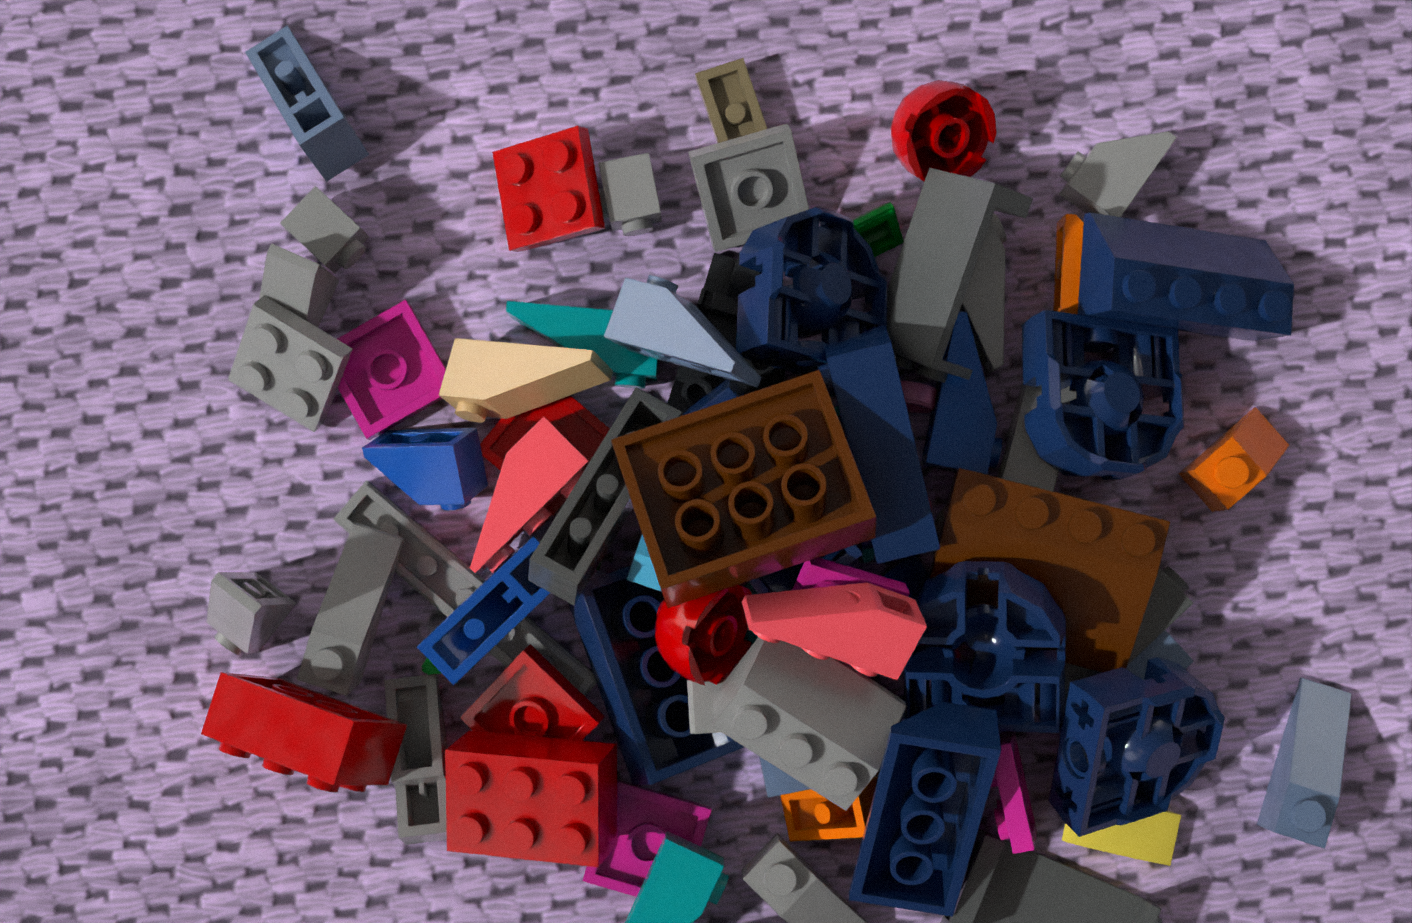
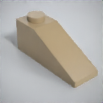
(514, 377)

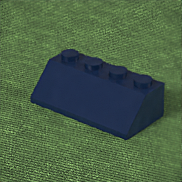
(1183, 279)
(882, 442)
(637, 685)
(927, 809)

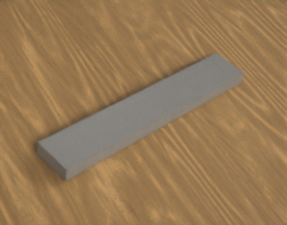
(449, 581)

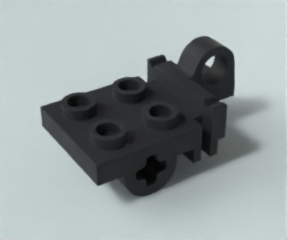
(720, 306)

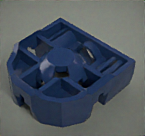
(828, 271)
(1096, 429)
(999, 636)
(1129, 747)

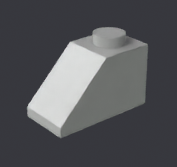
(1113, 172)
(297, 284)

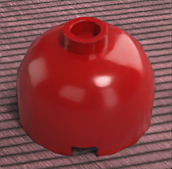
(942, 129)
(704, 635)

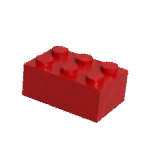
(303, 732)
(531, 798)

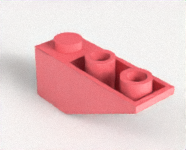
(529, 481)
(849, 623)

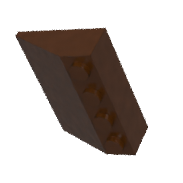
(745, 488)
(1085, 553)

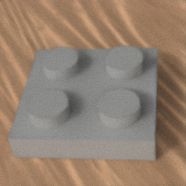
(748, 184)
(289, 363)

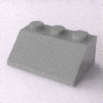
(808, 717)

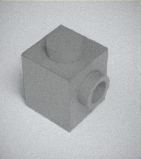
(629, 194)
(326, 231)

